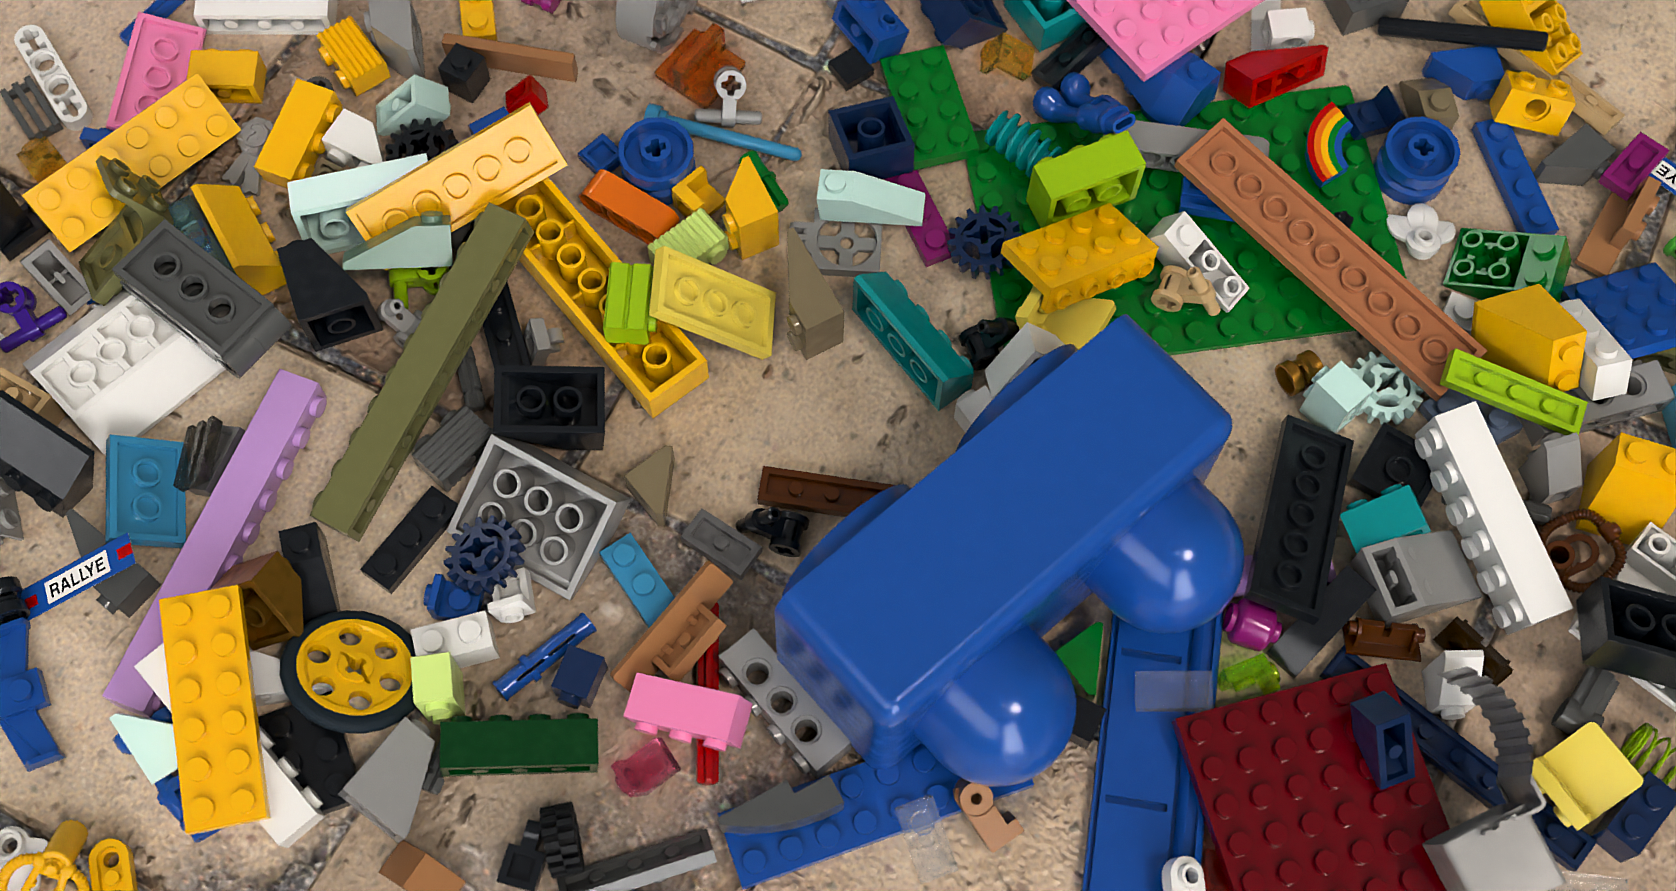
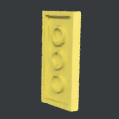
(712, 303)

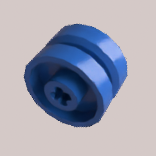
(656, 156)
(1416, 160)

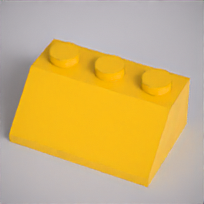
(241, 235)

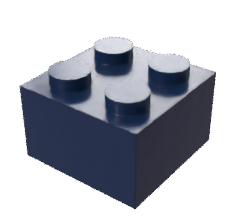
(871, 138)

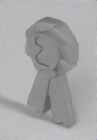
(251, 141)

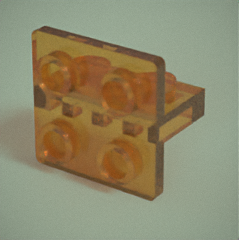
(694, 63)

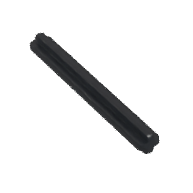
(1463, 34)

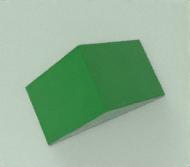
(1082, 660)

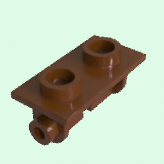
(1374, 640)

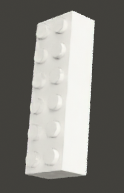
(1491, 519)

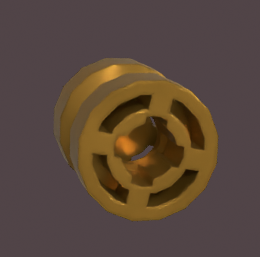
(1297, 374)

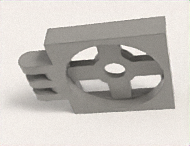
(814, 242)

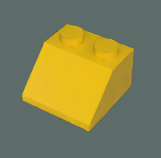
(750, 213)

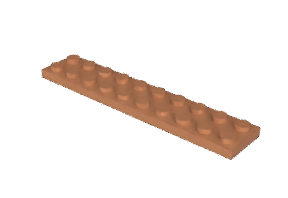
(1326, 255)

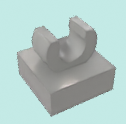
(540, 341)

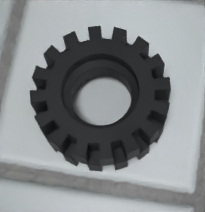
(561, 840)

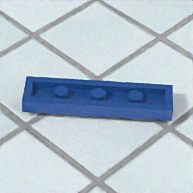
(1514, 178)

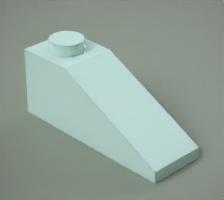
(867, 199)

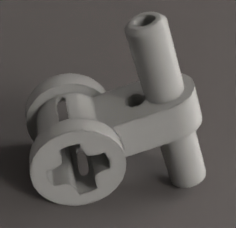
(728, 115)
(405, 326)

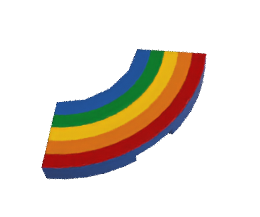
(1324, 146)

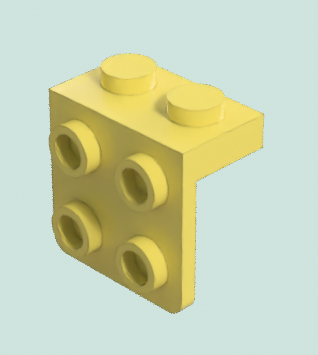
(1071, 325)
(1585, 776)

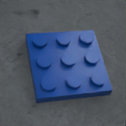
(1633, 307)

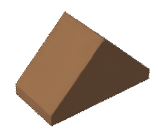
(418, 871)

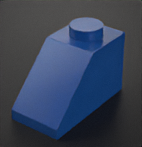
(1468, 71)

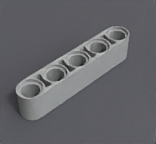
(1165, 143)

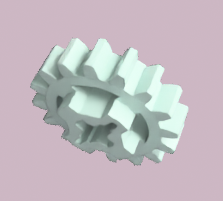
(1393, 401)

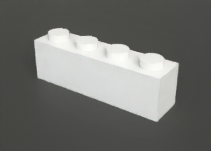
(265, 16)

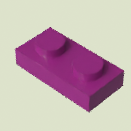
(1633, 166)

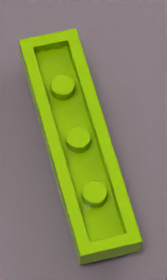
(1513, 392)

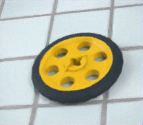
(333, 710)

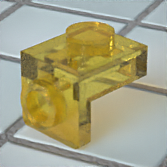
(1007, 55)
(40, 158)

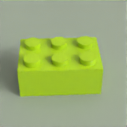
(1085, 178)

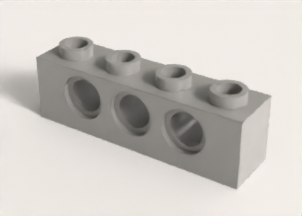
(1648, 395)
(754, 654)

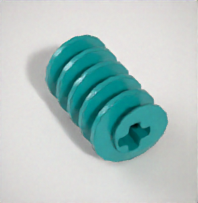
(1017, 143)

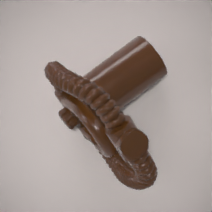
(1563, 555)

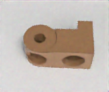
(978, 807)

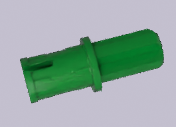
(768, 179)

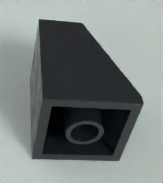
(325, 297)

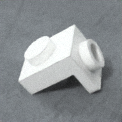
(515, 600)

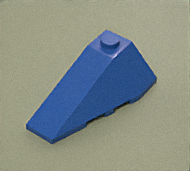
(1174, 92)

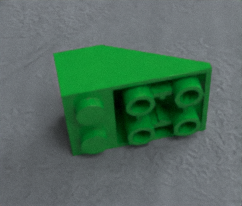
(1504, 261)

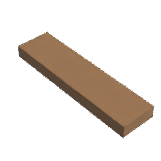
(518, 57)

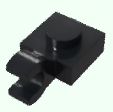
(524, 863)

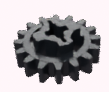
(420, 140)

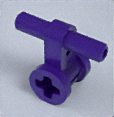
(30, 326)

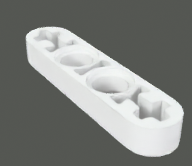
(51, 78)

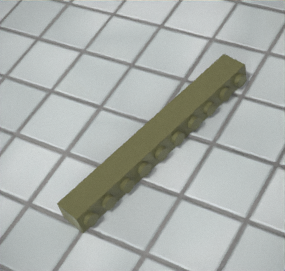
(422, 372)

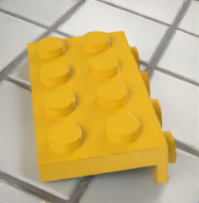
(1081, 256)

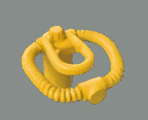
(55, 860)

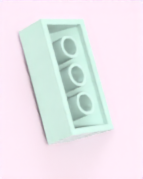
(321, 201)

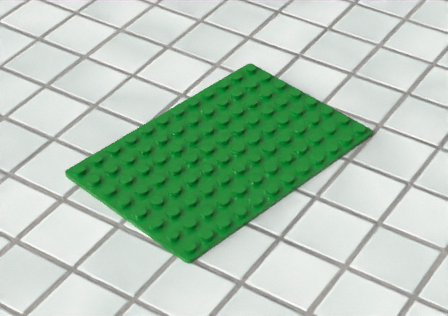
(1277, 302)

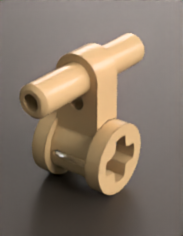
(1182, 287)

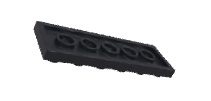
(1299, 520)

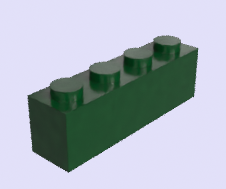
(518, 746)

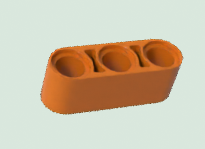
(628, 207)

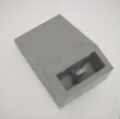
(1415, 576)

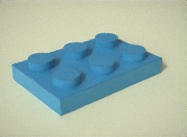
(143, 493)

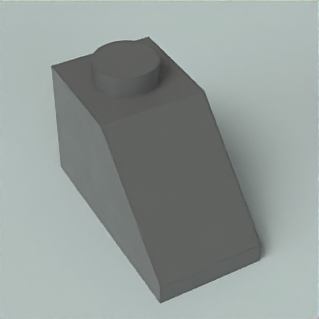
(1577, 159)

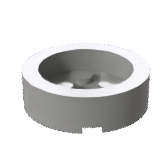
(652, 22)

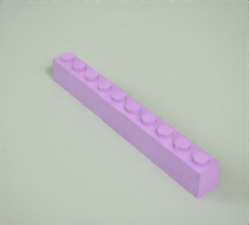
(227, 521)

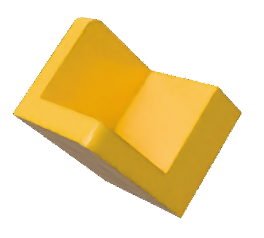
(696, 193)

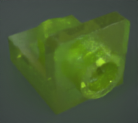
(1244, 674)

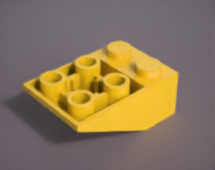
(1538, 15)

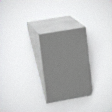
(57, 276)

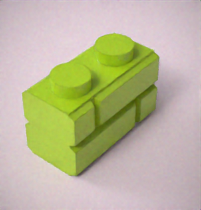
(629, 304)

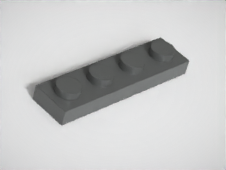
(644, 865)

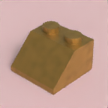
(269, 597)

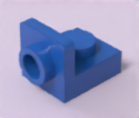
(448, 601)

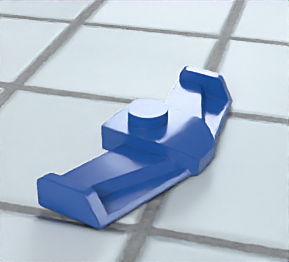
(21, 697)

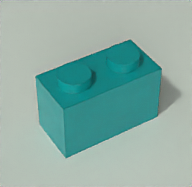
(1384, 518)

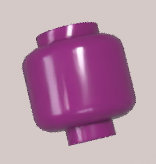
(1251, 625)

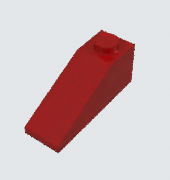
(1272, 72)

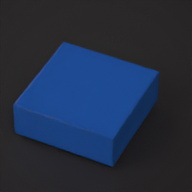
(600, 154)

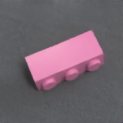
(687, 712)

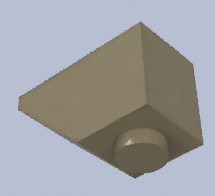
(1429, 99)

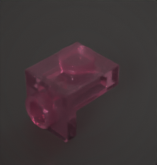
(645, 769)

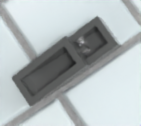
(783, 809)

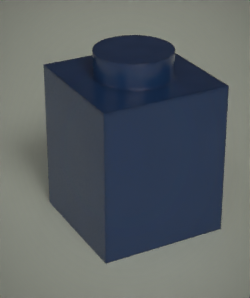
(578, 677)

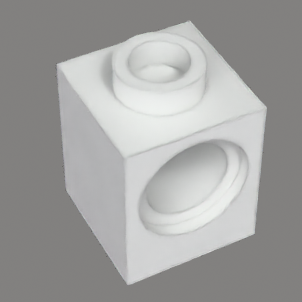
(1286, 28)

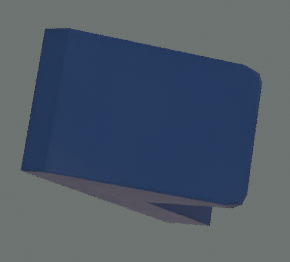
(1374, 115)

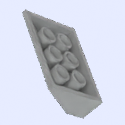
(552, 505)

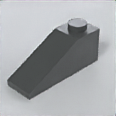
(122, 591)

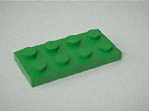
(930, 106)

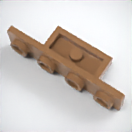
(1616, 226)
(680, 632)

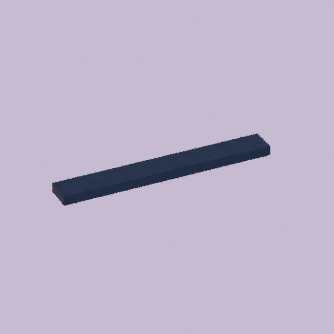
(1473, 769)

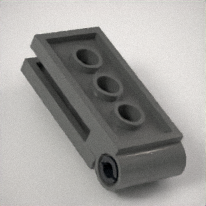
(201, 298)

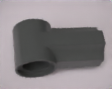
(1586, 701)

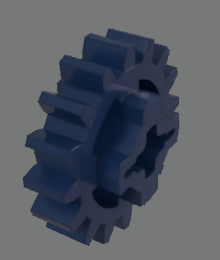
(968, 239)
(484, 555)

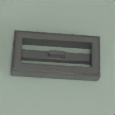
(19, 91)

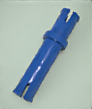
(509, 684)

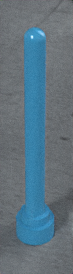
(727, 136)

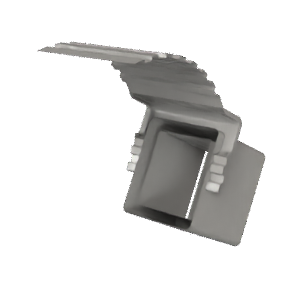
(1502, 844)

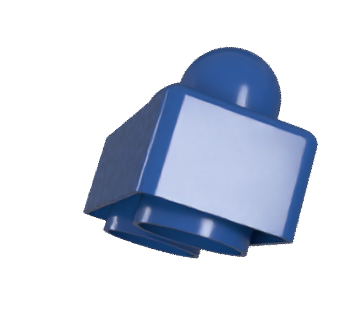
(938, 594)

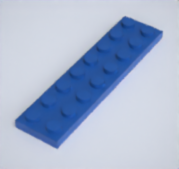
(866, 817)

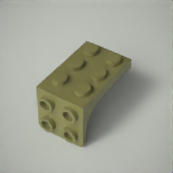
(141, 214)

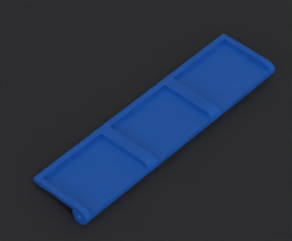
(1141, 785)

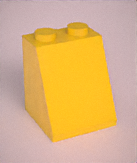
(1531, 336)
(1630, 485)

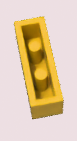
(297, 134)

